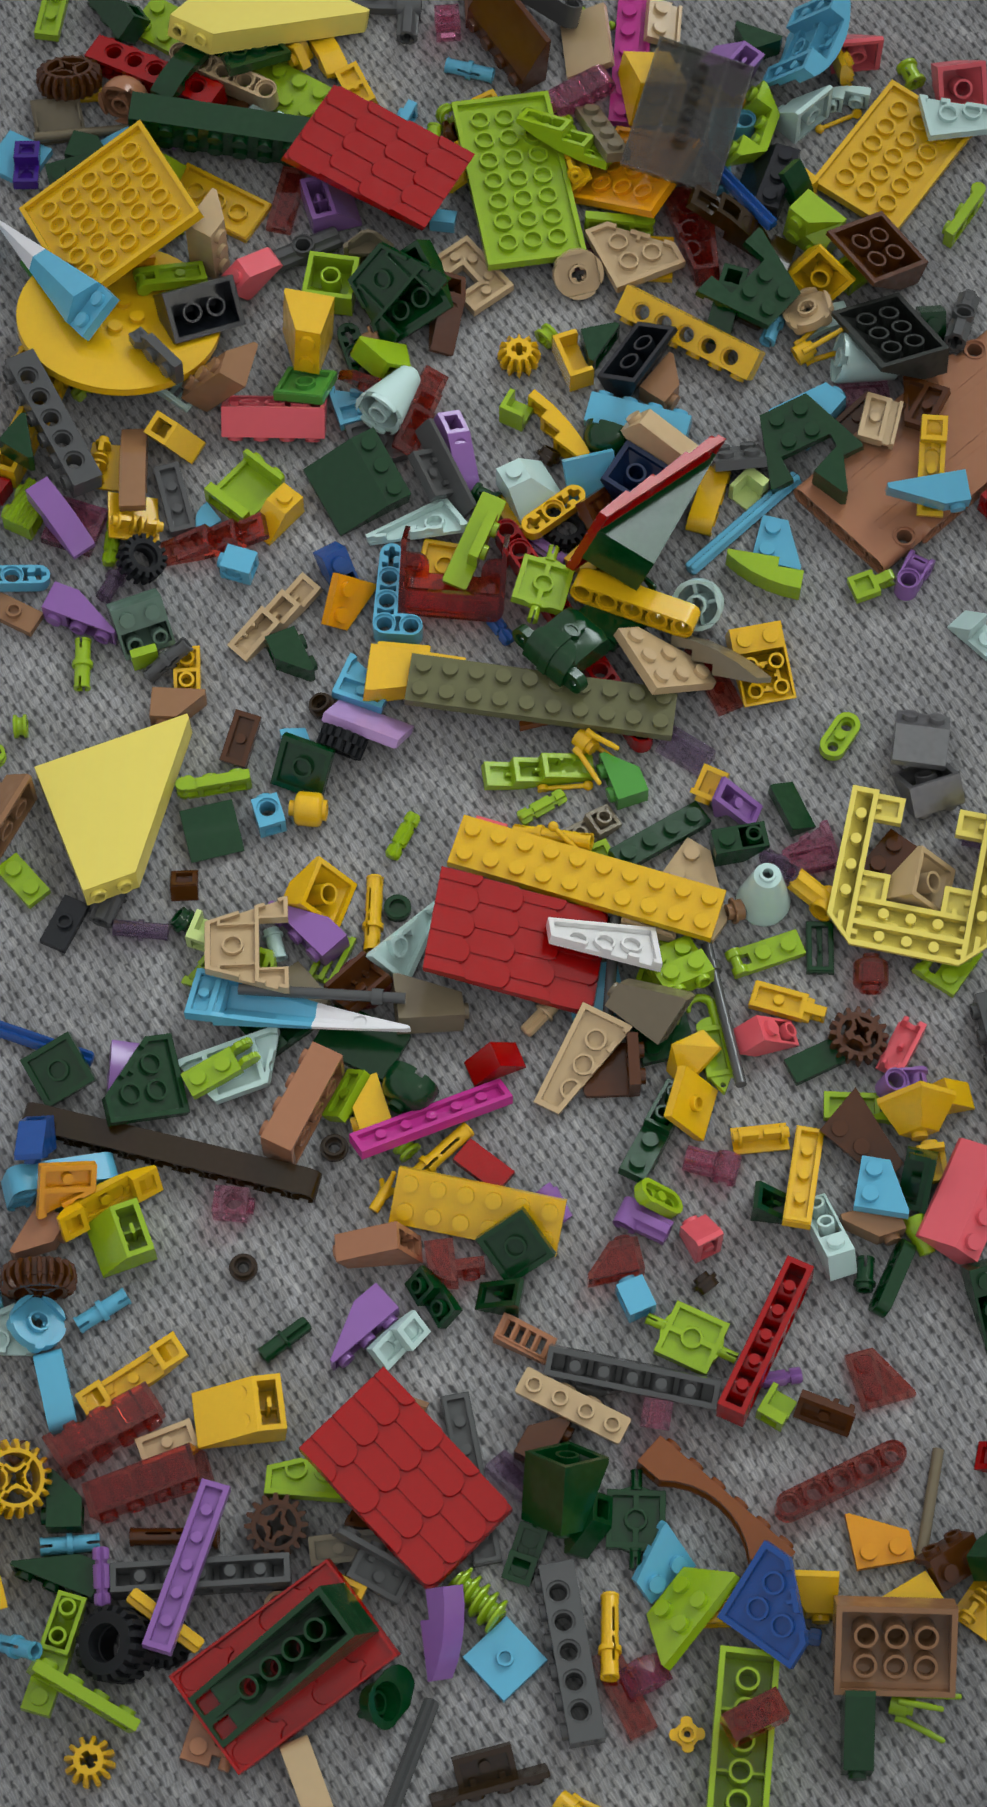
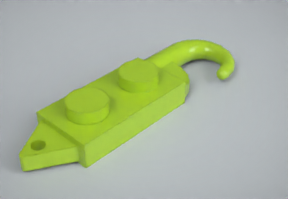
(719, 1069)

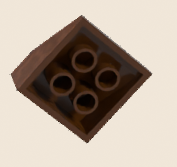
(880, 251)

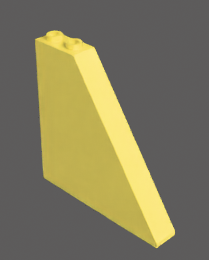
(250, 24)
(113, 804)

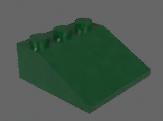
(416, 304)
(357, 482)

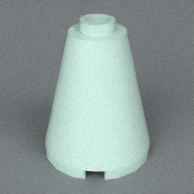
(853, 365)
(389, 400)
(765, 896)

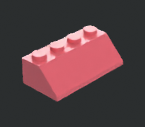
(266, 418)
(958, 1210)

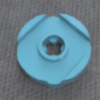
(29, 1335)

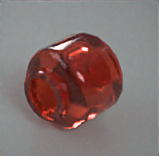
(870, 974)

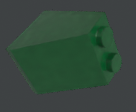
(561, 1487)

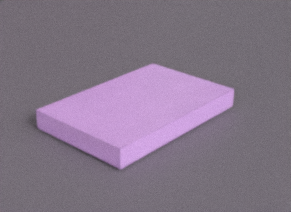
(368, 723)

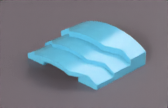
(813, 41)

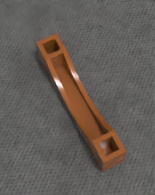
(670, 1468)

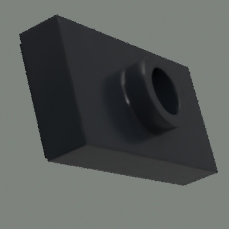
(64, 924)

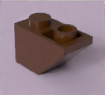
(542, 1435)

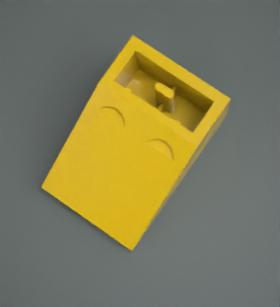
(767, 649)
(240, 1412)

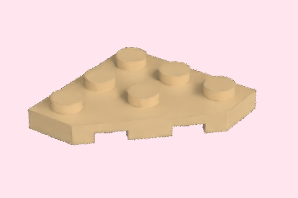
(632, 255)
(661, 664)
(696, 864)

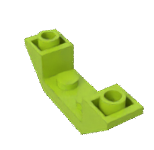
(762, 104)

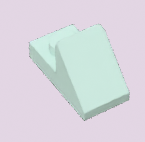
(972, 630)

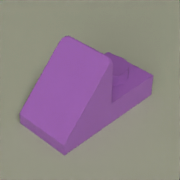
(735, 803)

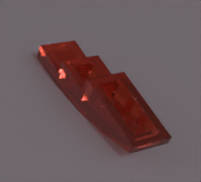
(420, 410)
(208, 542)

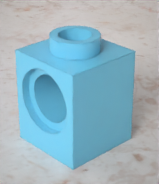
(238, 564)
(268, 824)
(635, 1297)

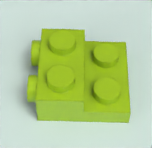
(683, 966)

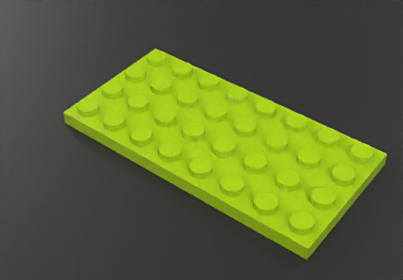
(516, 183)

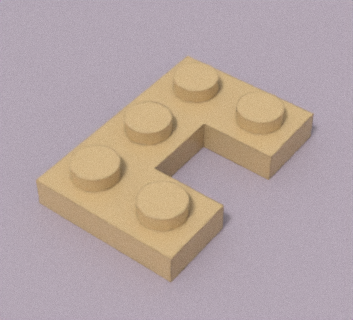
(488, 286)

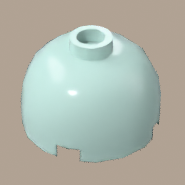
(706, 597)

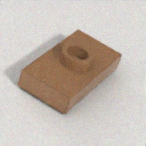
(19, 615)

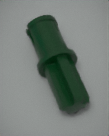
(284, 1339)

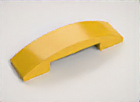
(931, 454)
(138, 1183)
(148, 1368)

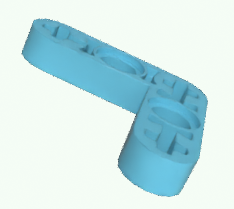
(21, 571)

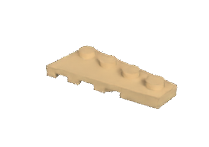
(582, 1053)

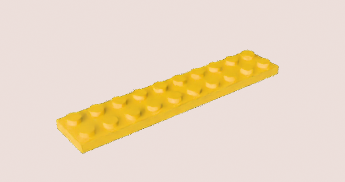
(587, 878)

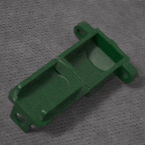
(572, 642)

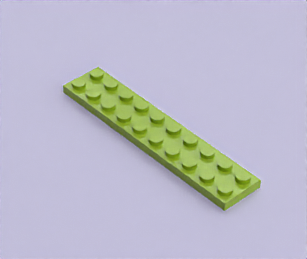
(296, 91)

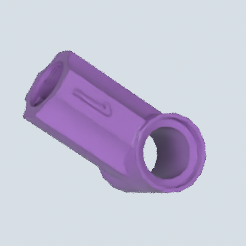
(642, 1221)

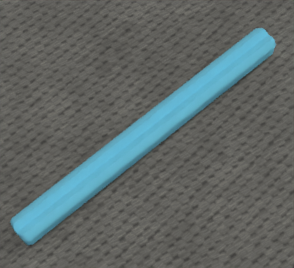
(738, 527)

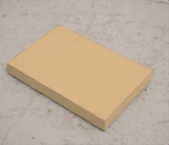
(589, 42)

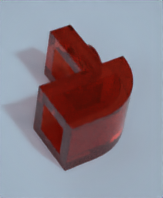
(442, 1263)

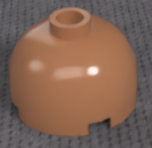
(117, 95)

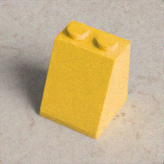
(632, 77)
(307, 328)

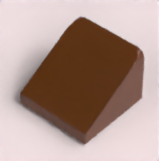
(184, 885)

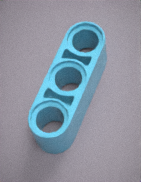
(54, 1389)

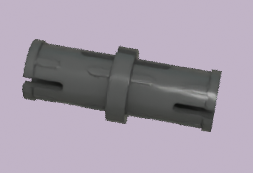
(167, 659)

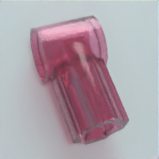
(718, 1165)

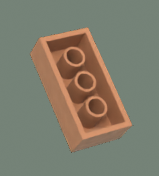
(302, 1104)

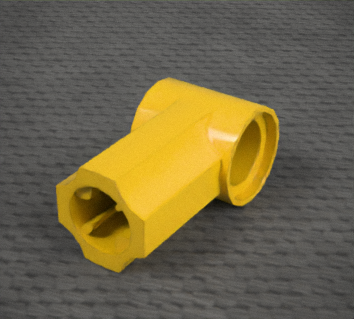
(812, 893)

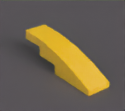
(554, 424)

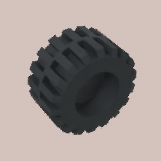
(98, 1640)

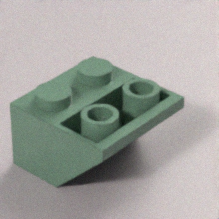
(140, 621)

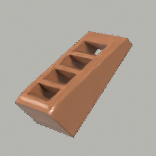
(510, 1344)

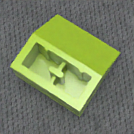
(121, 1238)

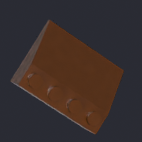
(512, 40)

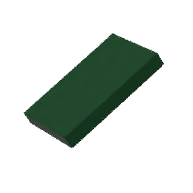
(365, 1049)

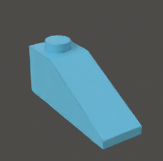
(936, 491)

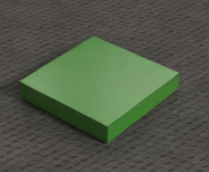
(304, 386)

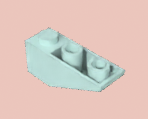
(831, 1240)

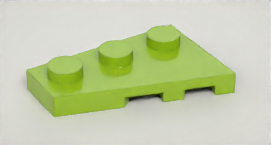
(300, 1481)

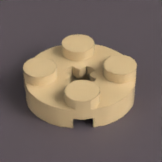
(590, 280)
(819, 315)

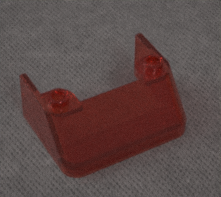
(428, 596)

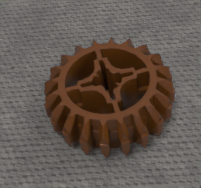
(69, 78)
(38, 1277)

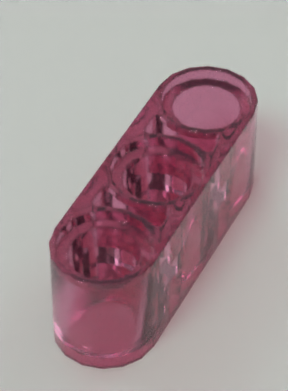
(581, 89)

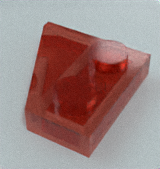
(876, 1380)

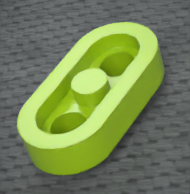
(838, 737)
(658, 1198)

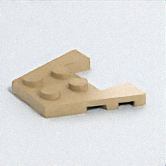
(234, 947)

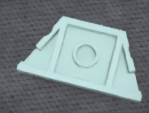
(254, 1077)

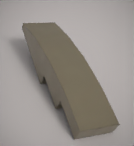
(724, 660)

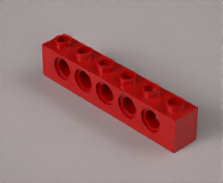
(127, 60)
(765, 1341)

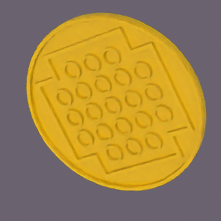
(108, 360)

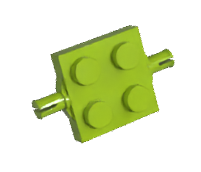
(542, 584)
(691, 1338)

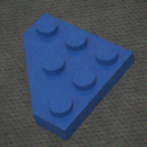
(769, 1606)

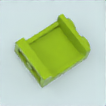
(245, 487)

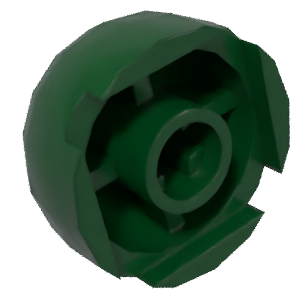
(603, 436)
(407, 1090)

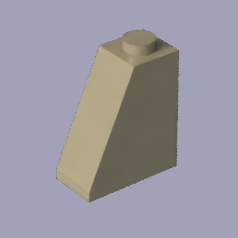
(428, 1006)
(649, 1006)

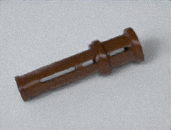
(162, 1537)

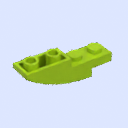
(58, 1646)

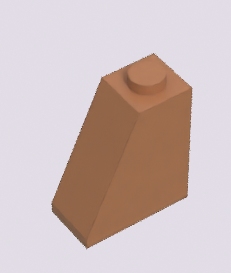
(378, 1246)

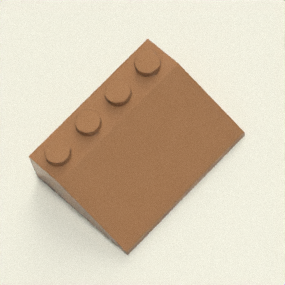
(895, 1646)

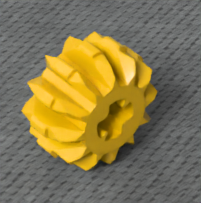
(519, 355)
(96, 1752)

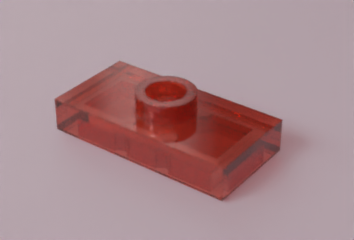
(362, 380)

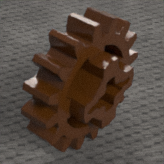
(859, 1032)
(264, 1519)

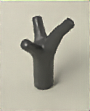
(595, 1391)

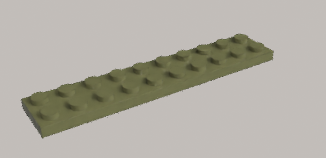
(535, 698)

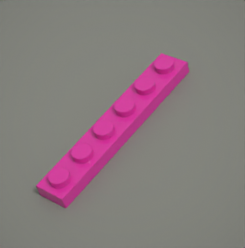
(431, 1119)

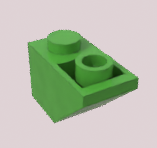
(623, 780)

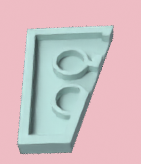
(952, 120)

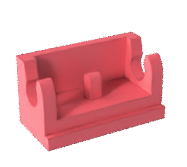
(901, 1045)

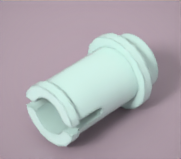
(274, 942)

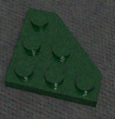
(147, 1085)

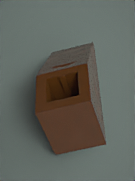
(445, 328)

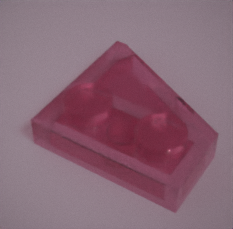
(814, 851)

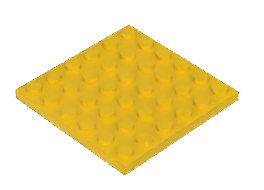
(113, 208)

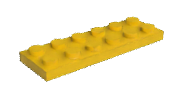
(468, 1206)

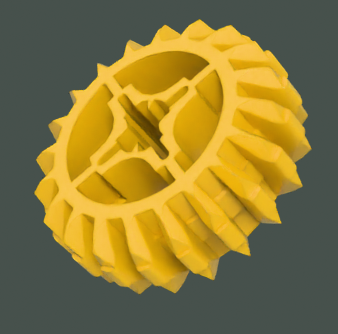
(31, 1462)

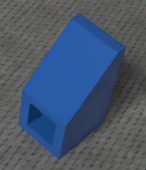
(334, 559)
(35, 1139)

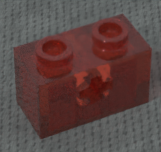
(754, 1717)

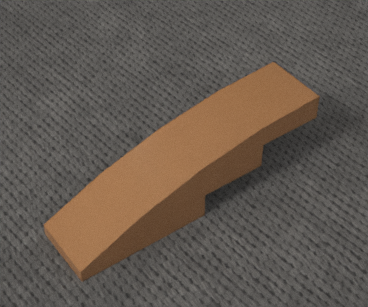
(133, 470)

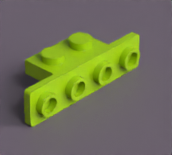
(474, 541)

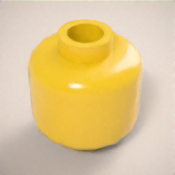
(308, 809)

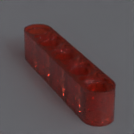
(850, 1471)

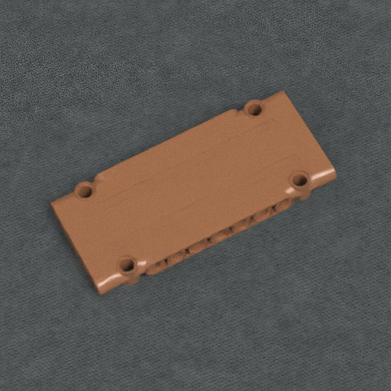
(876, 522)

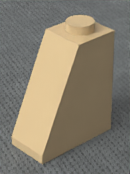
(656, 436)

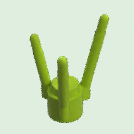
(905, 1706)

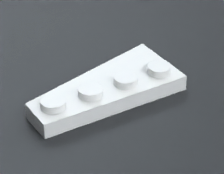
(608, 940)

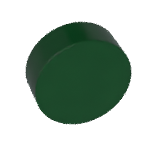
(397, 908)

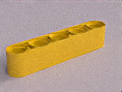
(641, 606)

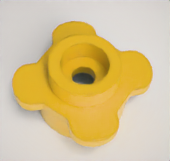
(687, 1743)

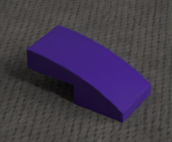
(26, 165)

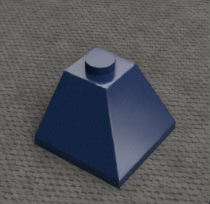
(629, 469)

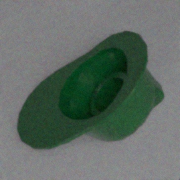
(387, 1697)

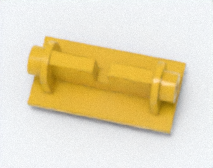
(577, 172)
(760, 1138)

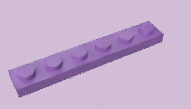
(186, 1567)

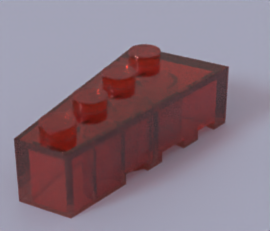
(694, 236)
(104, 1431)
(147, 1483)

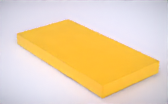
(240, 209)

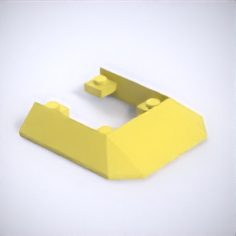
(860, 895)

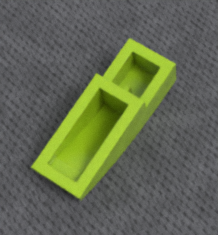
(765, 573)

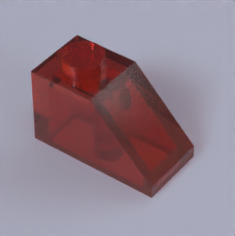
(617, 1260)

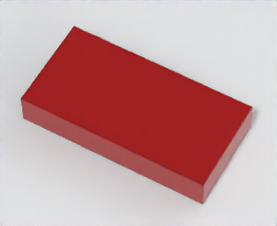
(482, 1164)

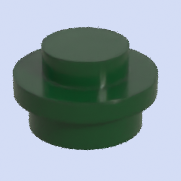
(182, 919)

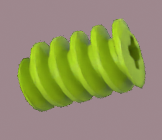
(479, 1600)

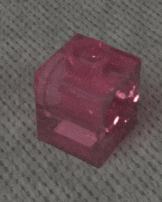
(447, 23)
(225, 1194)
(656, 1413)
(644, 1675)

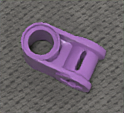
(913, 572)
(900, 1078)

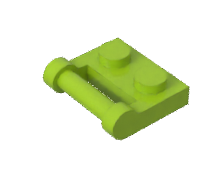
(948, 977)

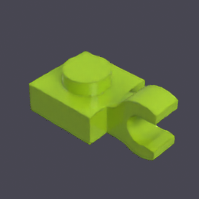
(868, 586)

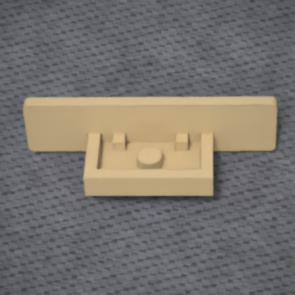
(572, 1405)

